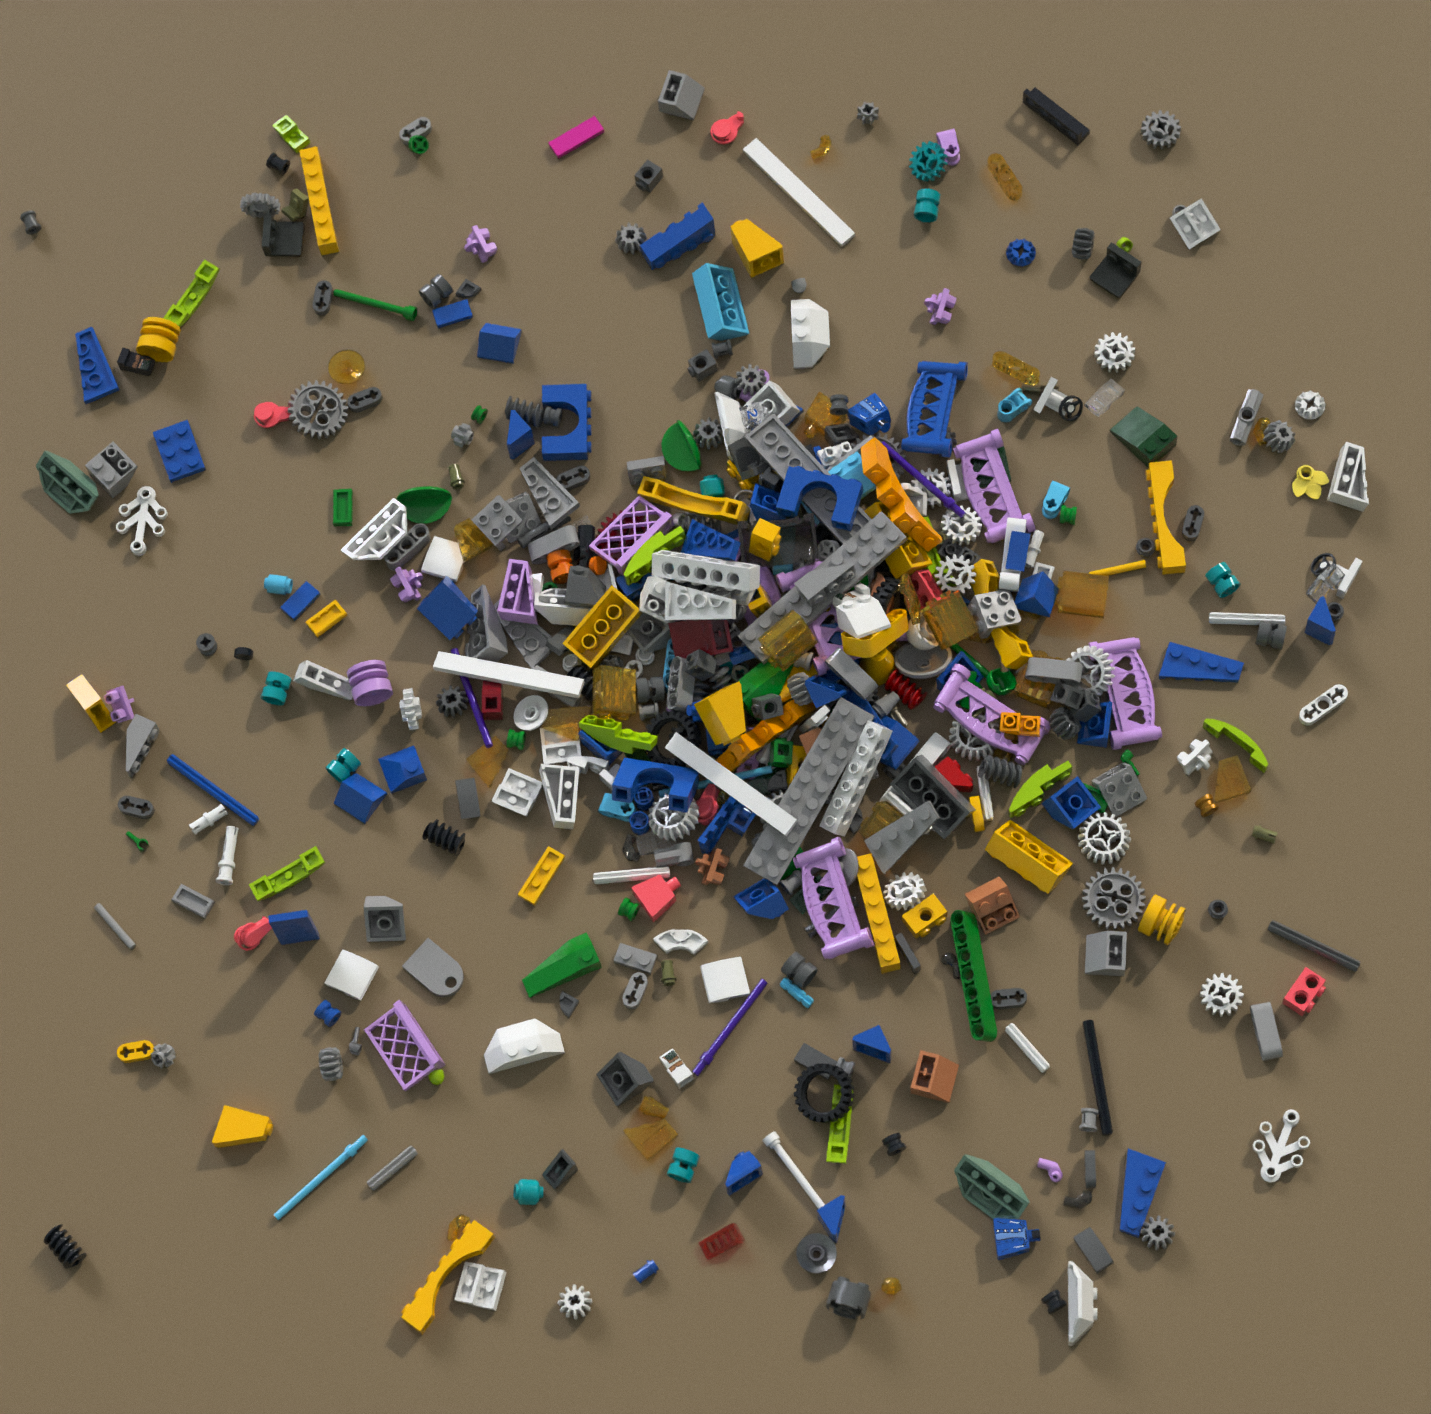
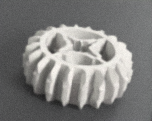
(1098, 684)
(968, 748)
(676, 823)
(1111, 836)

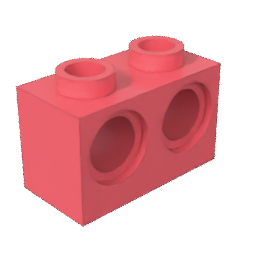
(925, 586)
(1300, 989)

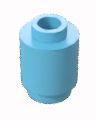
(278, 584)

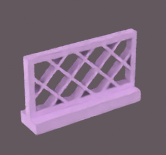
(663, 524)
(419, 1038)

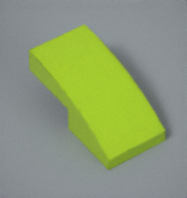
(291, 134)

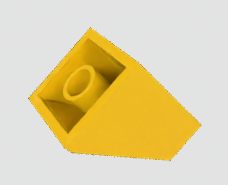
(755, 247)
(723, 714)

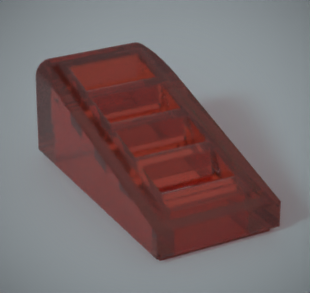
(724, 1247)

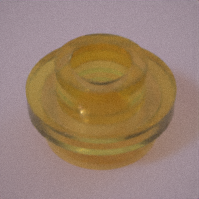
(891, 1286)

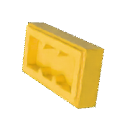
(326, 618)

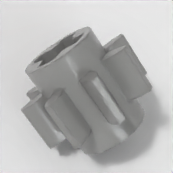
(867, 113)
(462, 435)
(163, 1055)

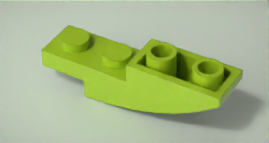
(642, 560)
(611, 734)
(1032, 790)

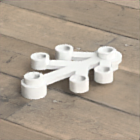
(142, 517)
(1279, 1149)

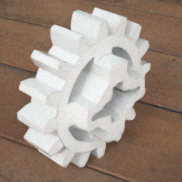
(1108, 346)
(942, 484)
(968, 530)
(963, 570)
(410, 709)
(904, 891)
(1229, 991)

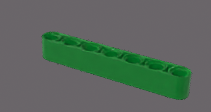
(973, 976)

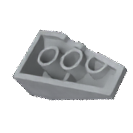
(486, 634)

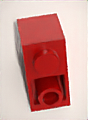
(951, 771)

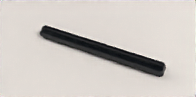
(1097, 1077)

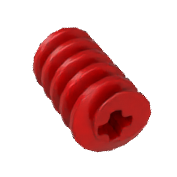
(904, 690)

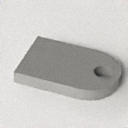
(434, 968)

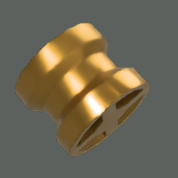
(1206, 805)

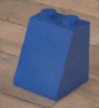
(448, 609)

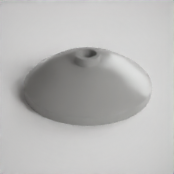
(921, 663)

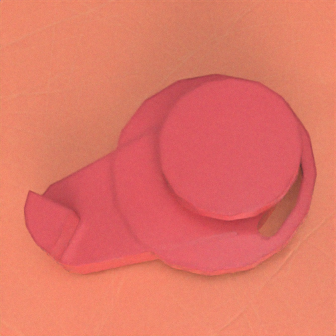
(727, 129)
(270, 414)
(708, 804)
(252, 933)

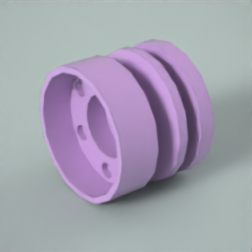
(369, 683)

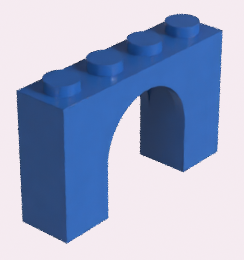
(576, 444)
(801, 481)
(635, 773)

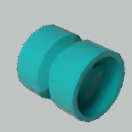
(927, 205)
(1224, 582)
(275, 690)
(343, 765)
(684, 1158)

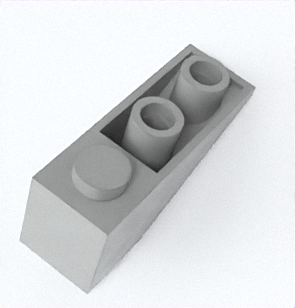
(820, 582)
(138, 739)

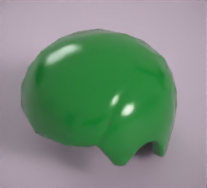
(1001, 682)

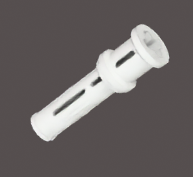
(226, 864)

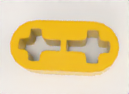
(977, 816)
(135, 1047)

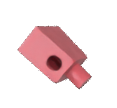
(656, 895)

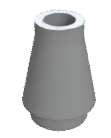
(885, 705)

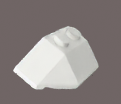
(809, 332)
(730, 420)
(379, 534)
(551, 605)
(522, 1045)
(1079, 1303)

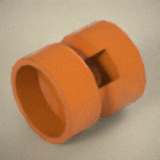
(559, 563)

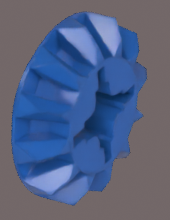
(1025, 258)

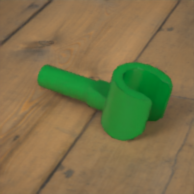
(1126, 757)
(138, 841)

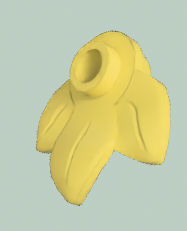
(1309, 485)

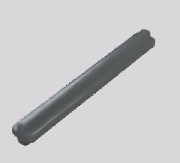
(1313, 945)

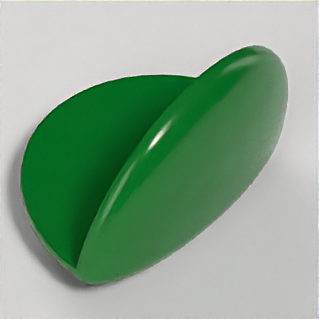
(680, 448)
(425, 503)

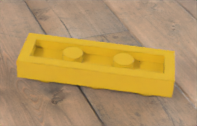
(541, 875)

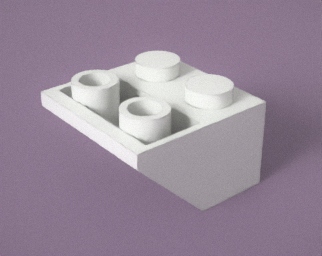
(653, 598)

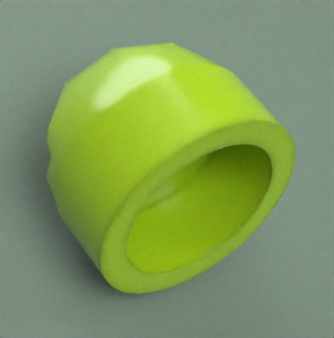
(1127, 242)
(436, 1077)

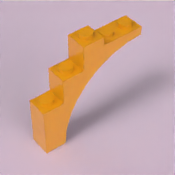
(889, 491)
(764, 733)

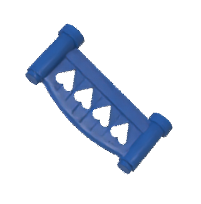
(934, 441)

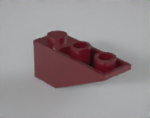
(492, 700)

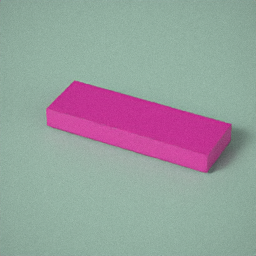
(576, 137)

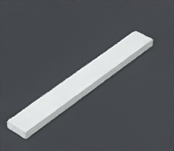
(799, 192)
(508, 674)
(731, 784)

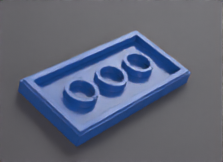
(293, 927)

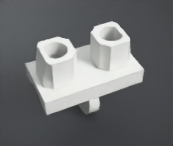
(832, 454)
(1197, 758)

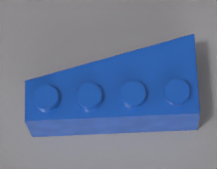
(679, 238)

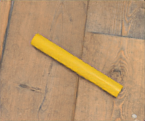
(1120, 569)

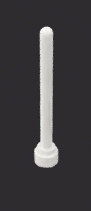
(772, 1141)

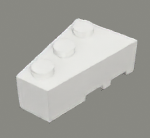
(1349, 478)
(560, 789)

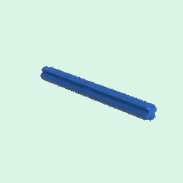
(212, 789)

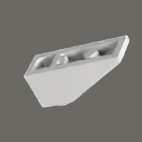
(323, 680)

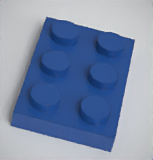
(179, 451)

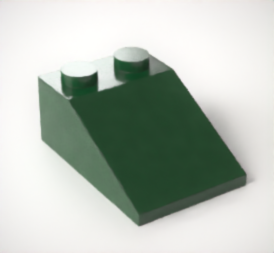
(1144, 436)

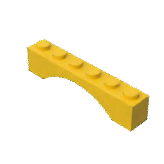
(319, 201)
(718, 508)
(1170, 551)
(1012, 649)
(877, 914)
(422, 1309)

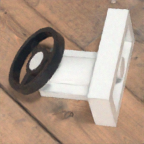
(1059, 402)
(1349, 574)

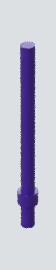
(948, 502)
(475, 707)
(707, 1057)

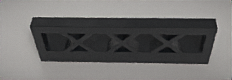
(1055, 115)

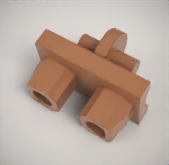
(716, 859)

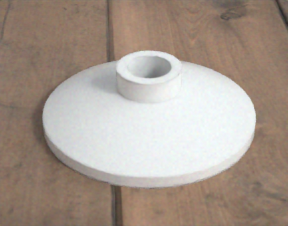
(525, 710)

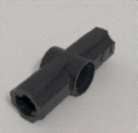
(582, 553)

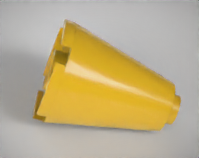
(879, 666)

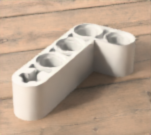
(1010, 578)

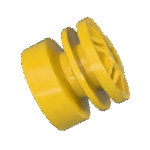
(158, 339)
(1161, 919)

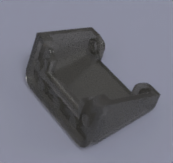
(796, 545)

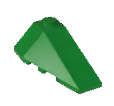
(762, 681)
(567, 963)

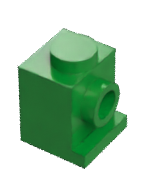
(786, 749)

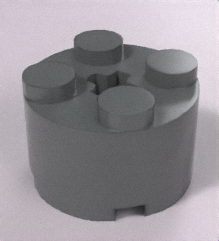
(848, 1298)

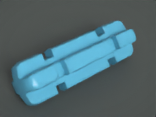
(796, 992)

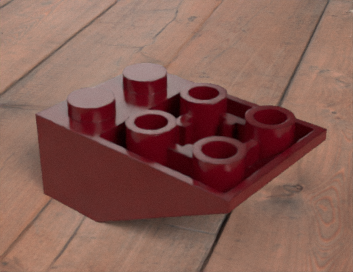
(707, 635)

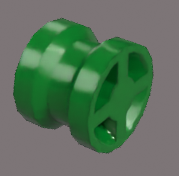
(421, 144)
(1068, 515)
(516, 739)
(629, 909)

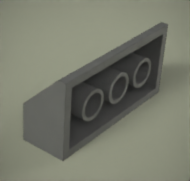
(924, 783)

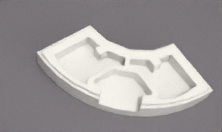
(680, 939)

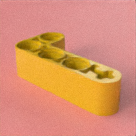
(876, 642)

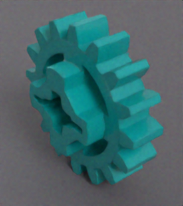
(928, 161)

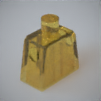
(819, 416)

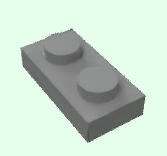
(635, 958)

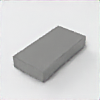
(193, 901)

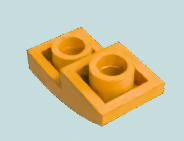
(1020, 725)

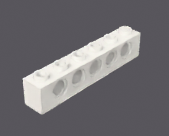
(748, 573)
(856, 778)

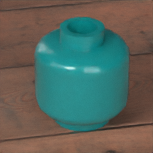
(712, 486)
(527, 1192)

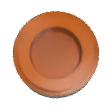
(597, 565)

